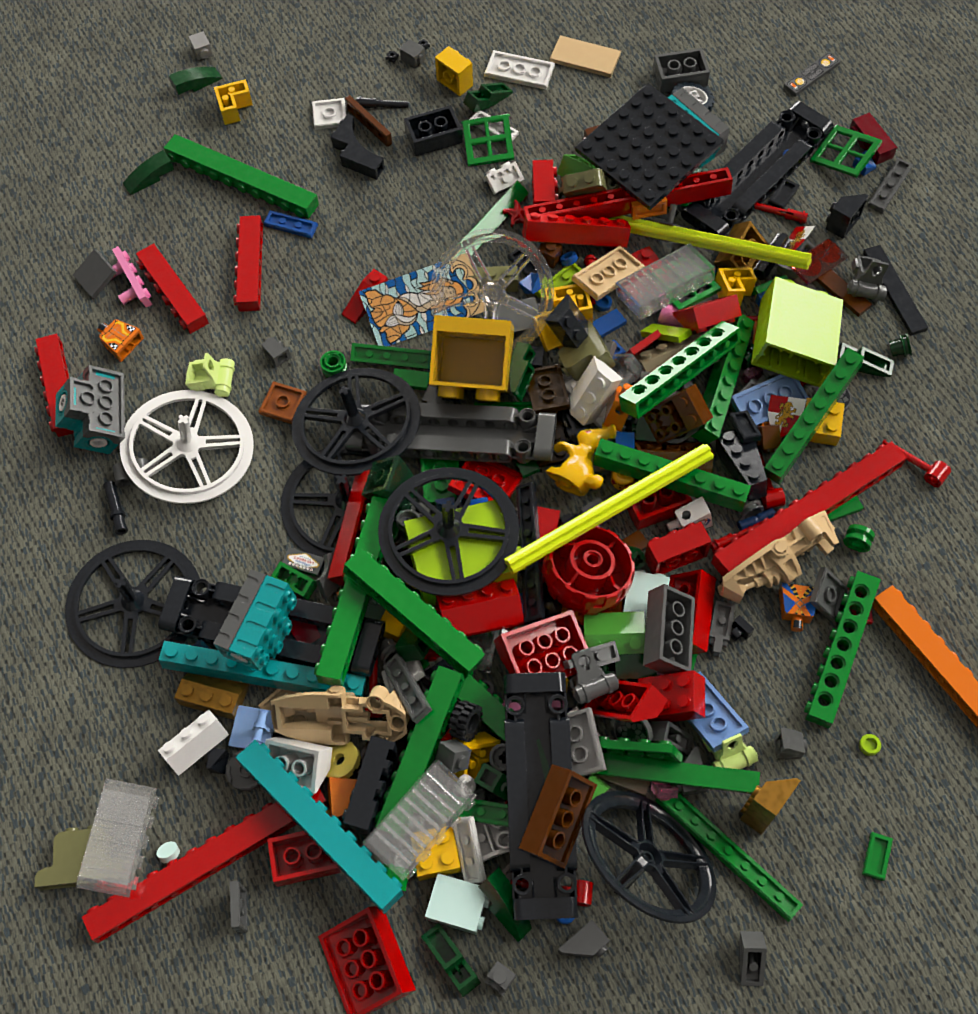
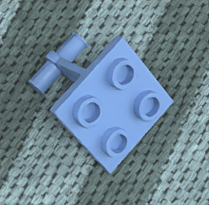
(251, 725)

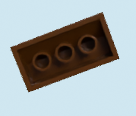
(672, 451)
(558, 816)

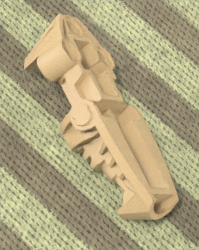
(778, 559)
(340, 715)

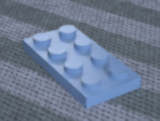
(757, 397)
(719, 721)

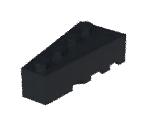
(743, 463)
(371, 786)

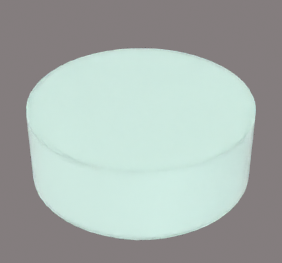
(168, 852)

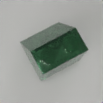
(385, 478)

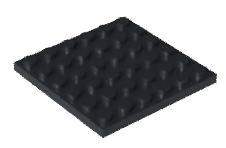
(649, 146)

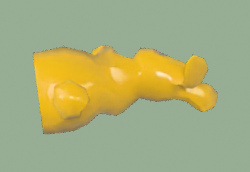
(577, 471)

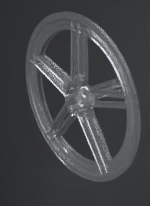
(493, 292)

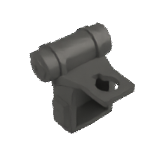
(868, 278)
(591, 682)

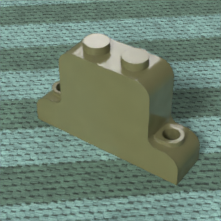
(585, 183)
(575, 360)
(67, 860)

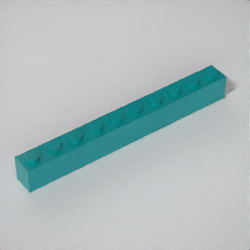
(274, 675)
(320, 827)

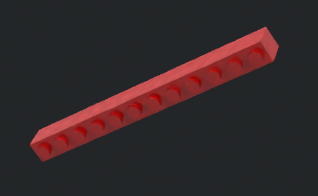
(618, 202)
(826, 497)
(189, 870)

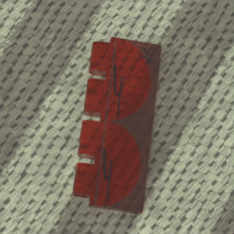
(824, 258)

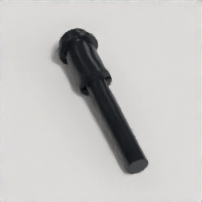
(373, 103)

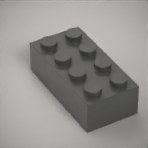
(669, 630)

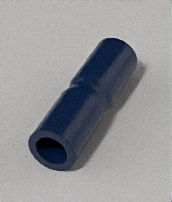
(745, 523)

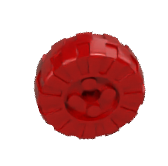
(590, 572)

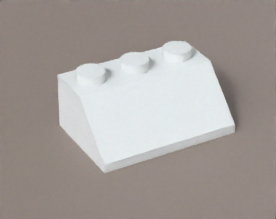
(593, 391)
(193, 742)
(305, 759)

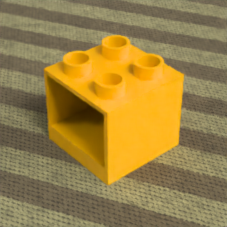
(471, 357)

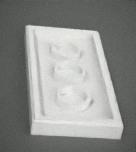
(519, 69)

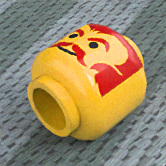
(621, 481)

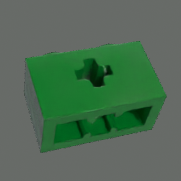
(299, 583)

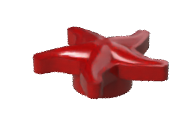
(516, 214)

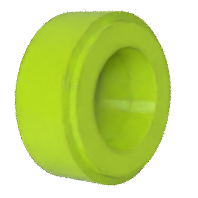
(869, 745)

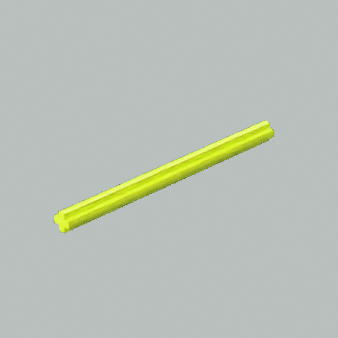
(719, 243)
(608, 509)

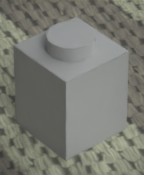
(200, 45)

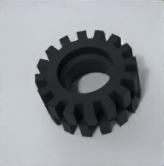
(465, 721)

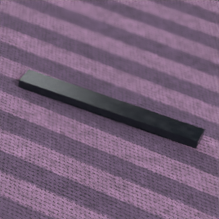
(529, 532)

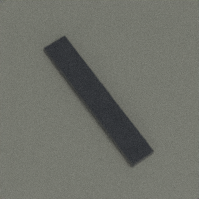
(898, 294)

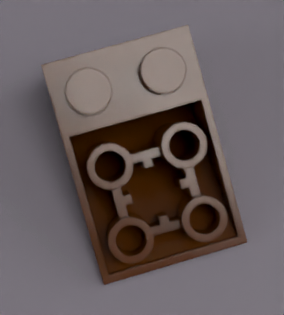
(678, 414)

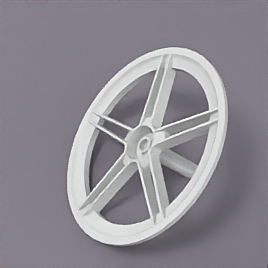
(186, 444)

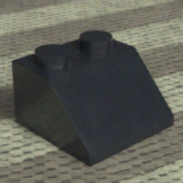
(845, 214)
(568, 323)

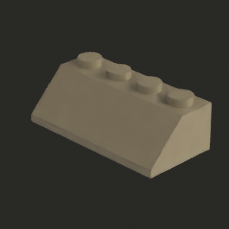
(656, 357)

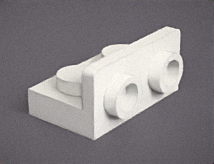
(504, 177)

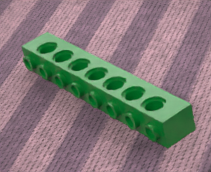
(679, 369)
(825, 715)

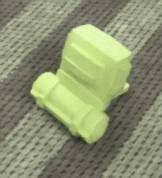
(211, 375)
(734, 754)

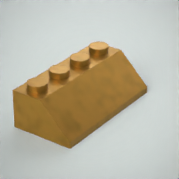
(767, 802)

